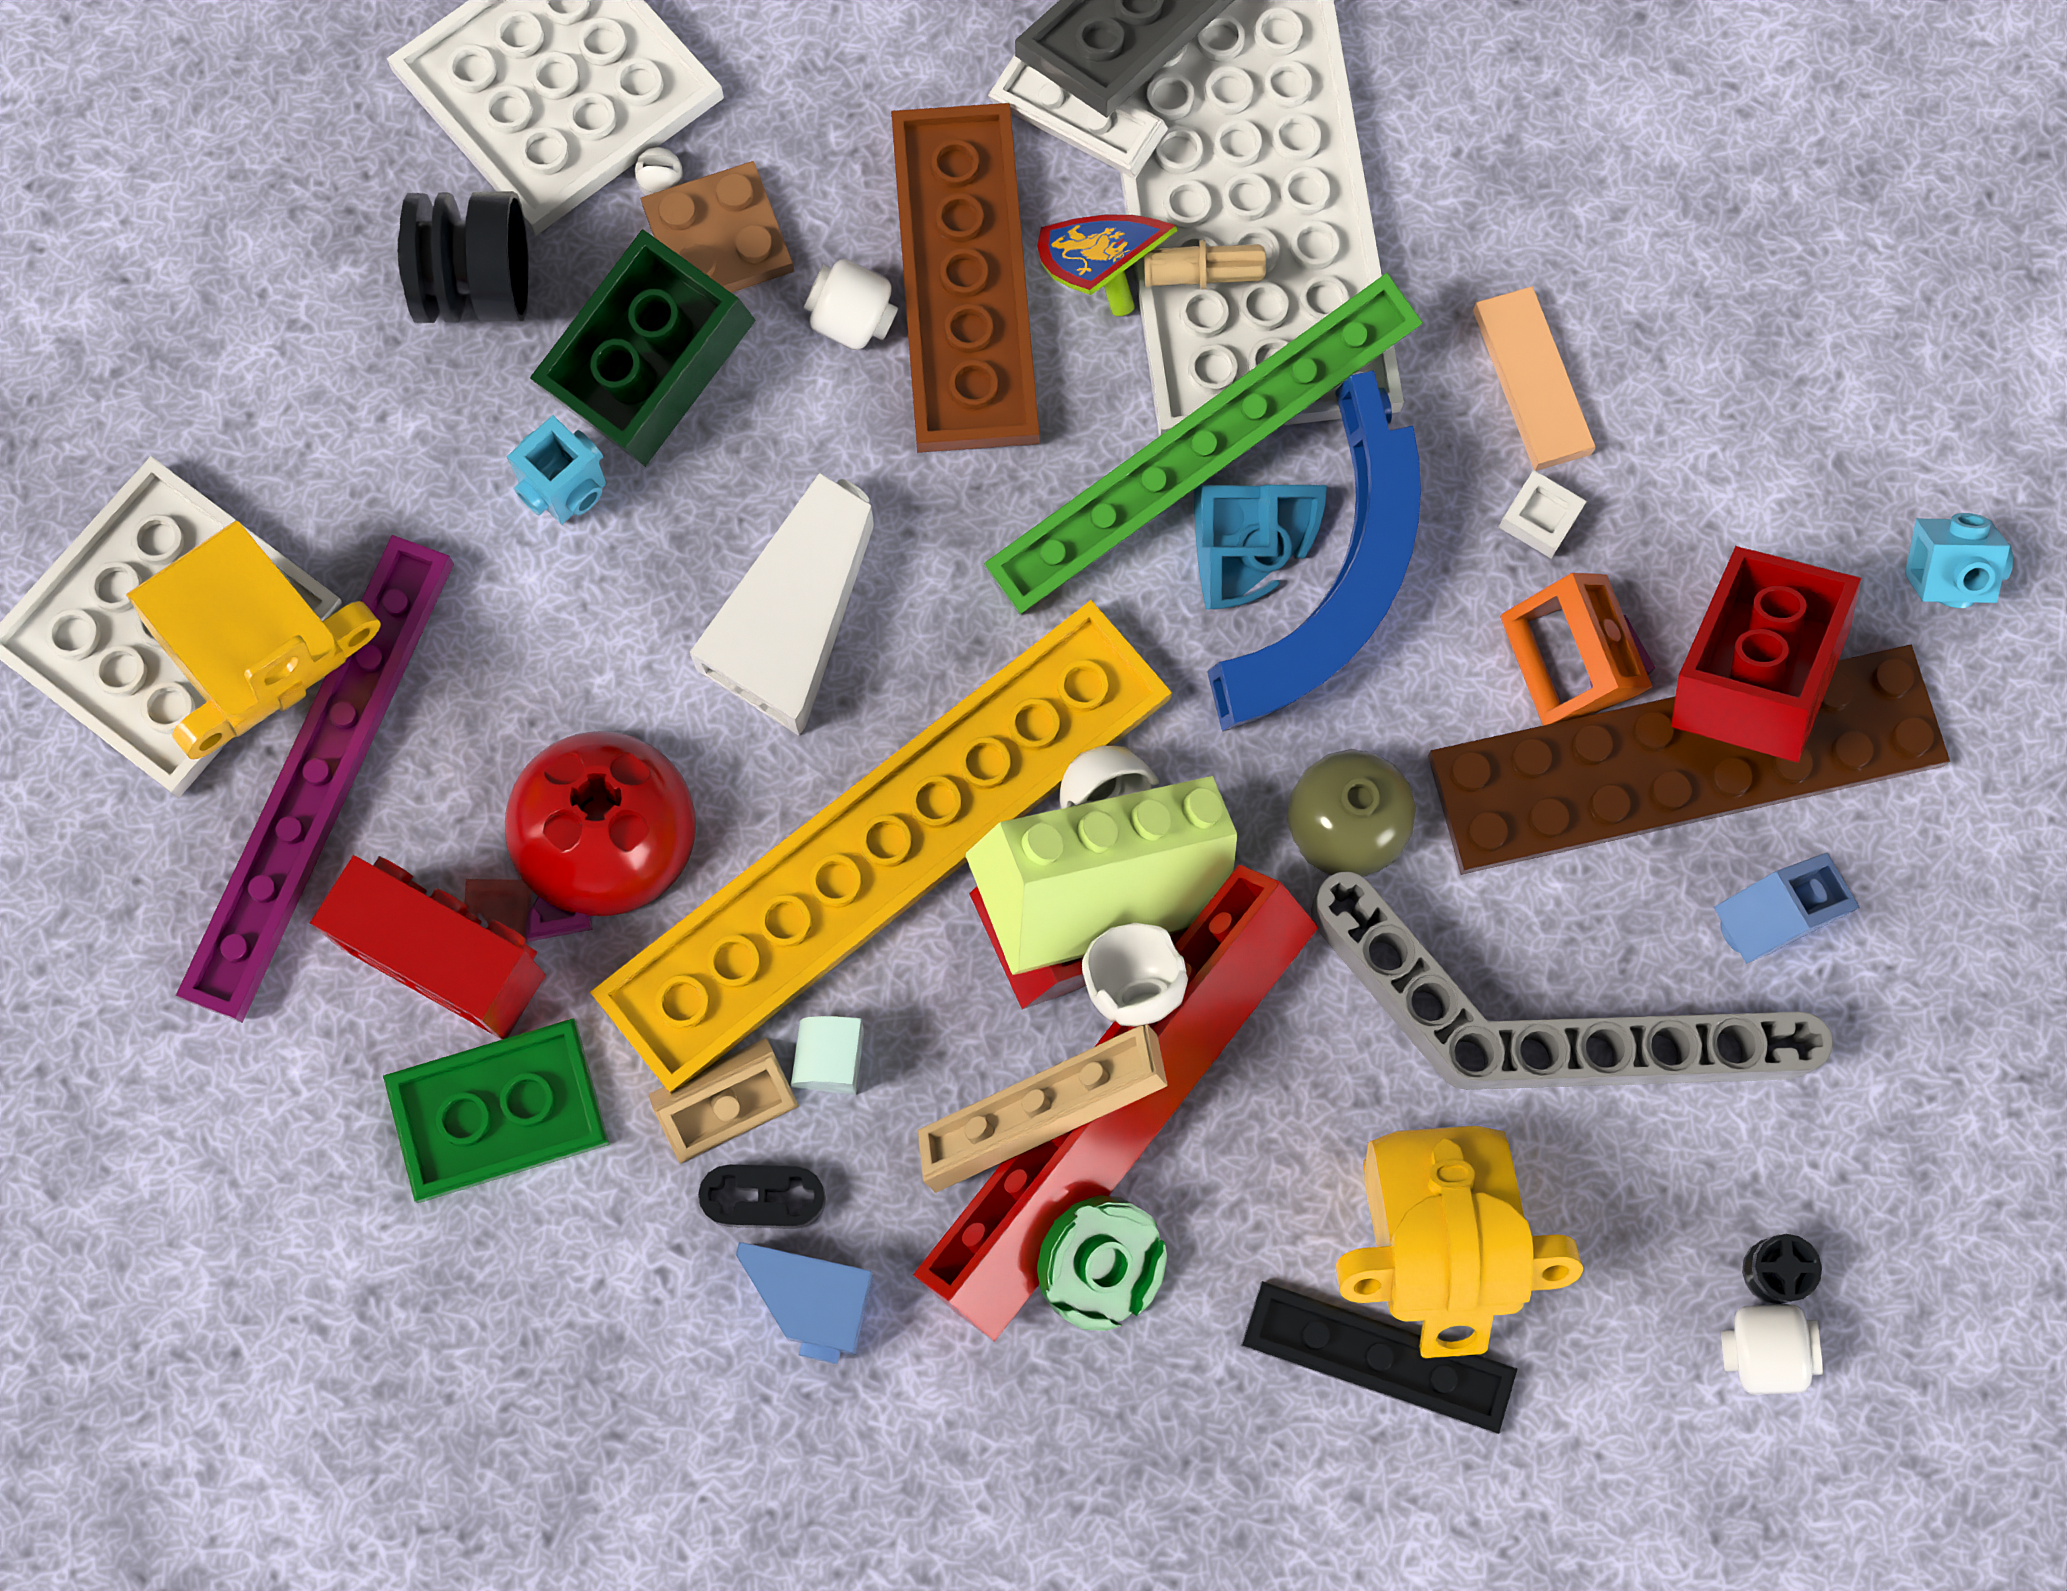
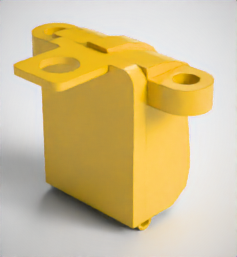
(242, 636)
(1451, 1236)

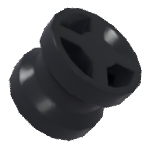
(1796, 1267)

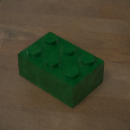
(643, 347)

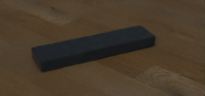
(1377, 1358)

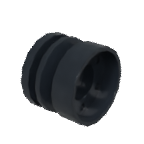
(454, 257)

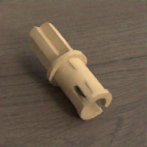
(1204, 265)

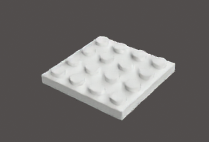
(555, 92)
(89, 647)

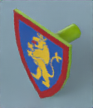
(1097, 250)

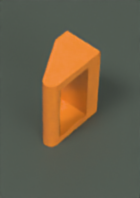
(1601, 640)

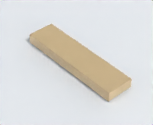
(1041, 1107)

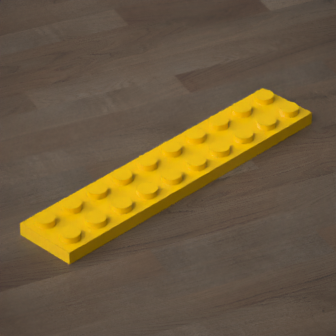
(878, 848)

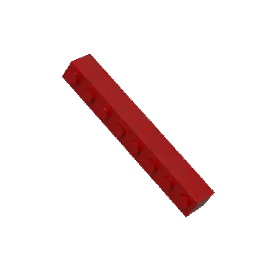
(1231, 962)

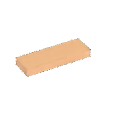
(1533, 378)

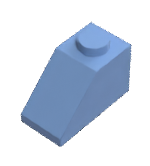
(1784, 907)
(810, 1299)

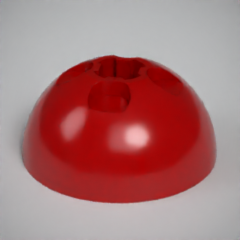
(606, 854)

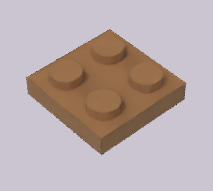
(722, 227)

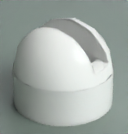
(655, 177)

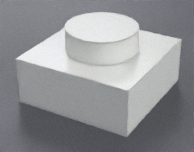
(1542, 514)

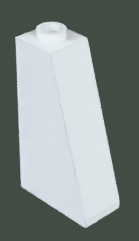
(788, 608)

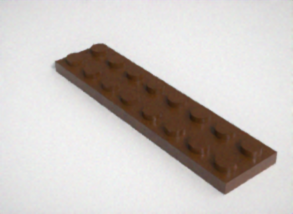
(1638, 775)

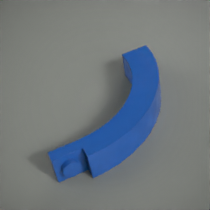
(1367, 582)

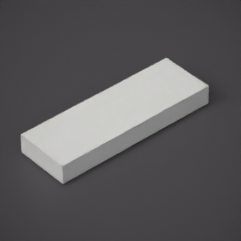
(1120, 140)

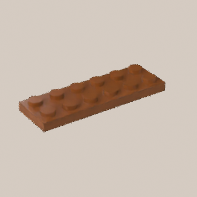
(964, 278)

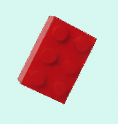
(1765, 653)
(430, 944)

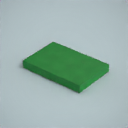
(495, 1110)

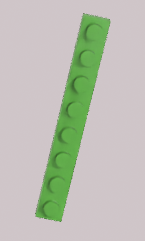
(1202, 444)

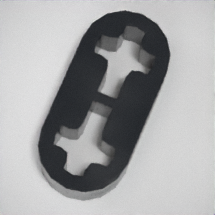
(762, 1180)

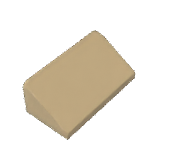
(724, 1101)

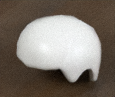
(1104, 775)
(1134, 974)

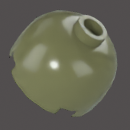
(1351, 813)

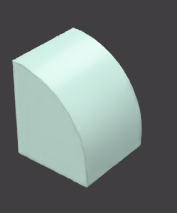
(828, 1054)

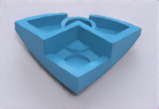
(1249, 534)

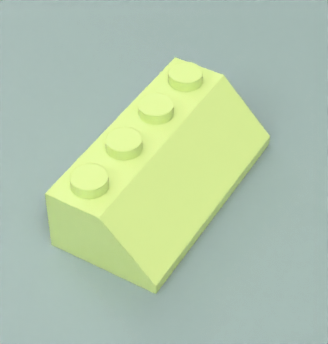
(1101, 865)

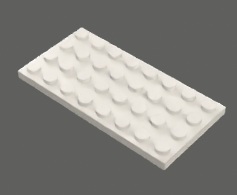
(1251, 157)

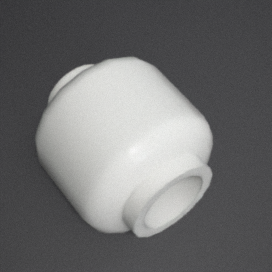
(850, 304)
(1773, 1349)

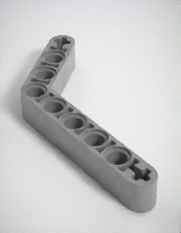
(1562, 1038)

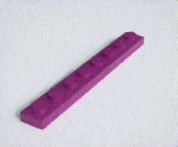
(313, 786)

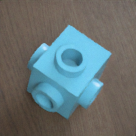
(557, 471)
(1958, 560)

